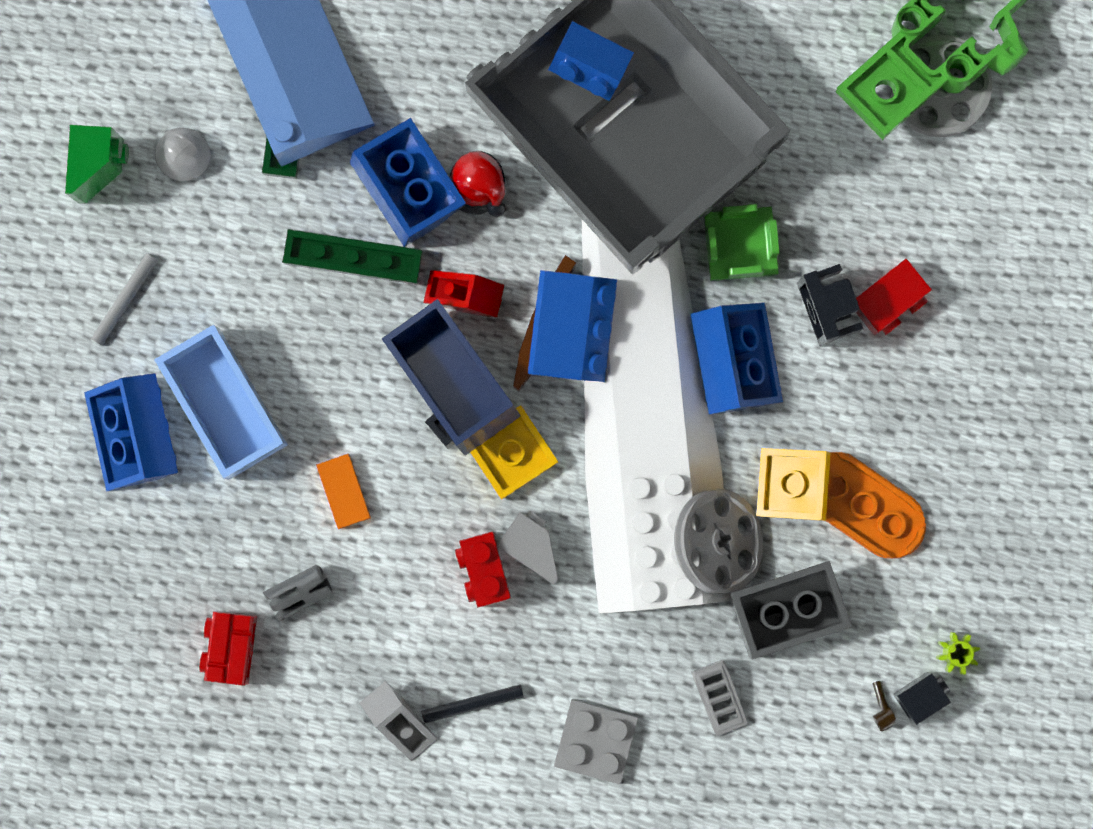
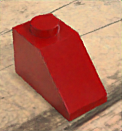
(465, 293)

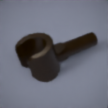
(886, 717)

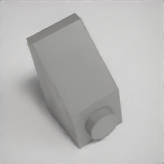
(530, 545)
(397, 721)

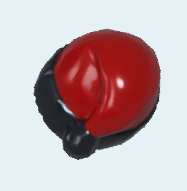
(480, 183)

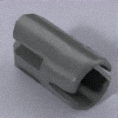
(298, 592)

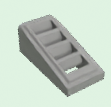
(709, 671)

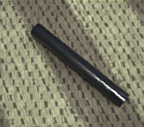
(472, 704)

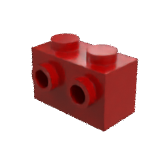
(484, 570)

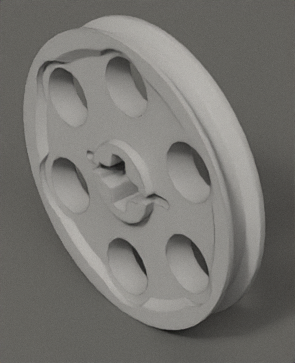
(943, 102)
(727, 551)

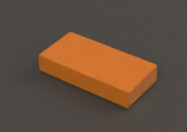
(343, 491)

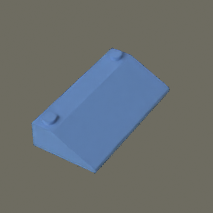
(292, 73)

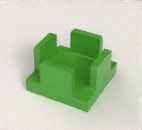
(741, 242)

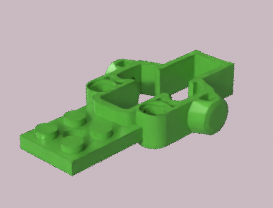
(912, 79)

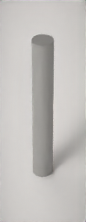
(124, 299)

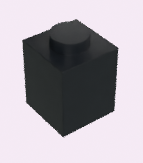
(923, 697)

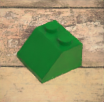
(93, 160)

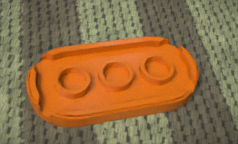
(872, 509)

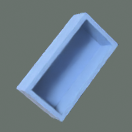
(221, 402)

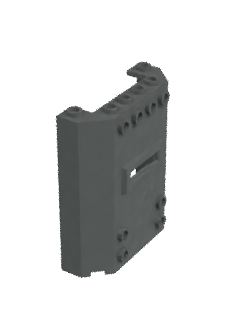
(659, 159)

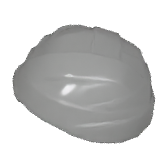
(182, 154)

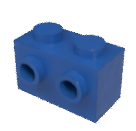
(591, 61)

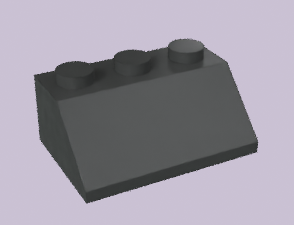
(790, 610)

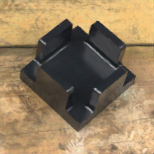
(828, 304)

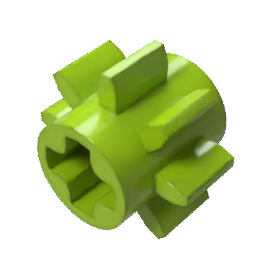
(949, 648)

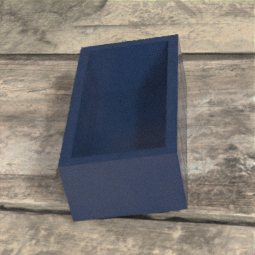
(451, 377)

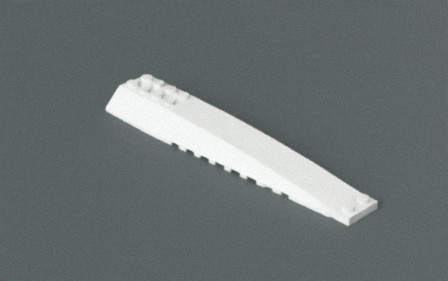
(645, 428)

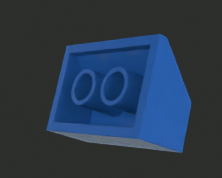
(406, 181)
(572, 326)
(736, 357)
(131, 431)

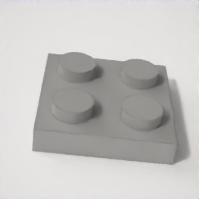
(595, 741)

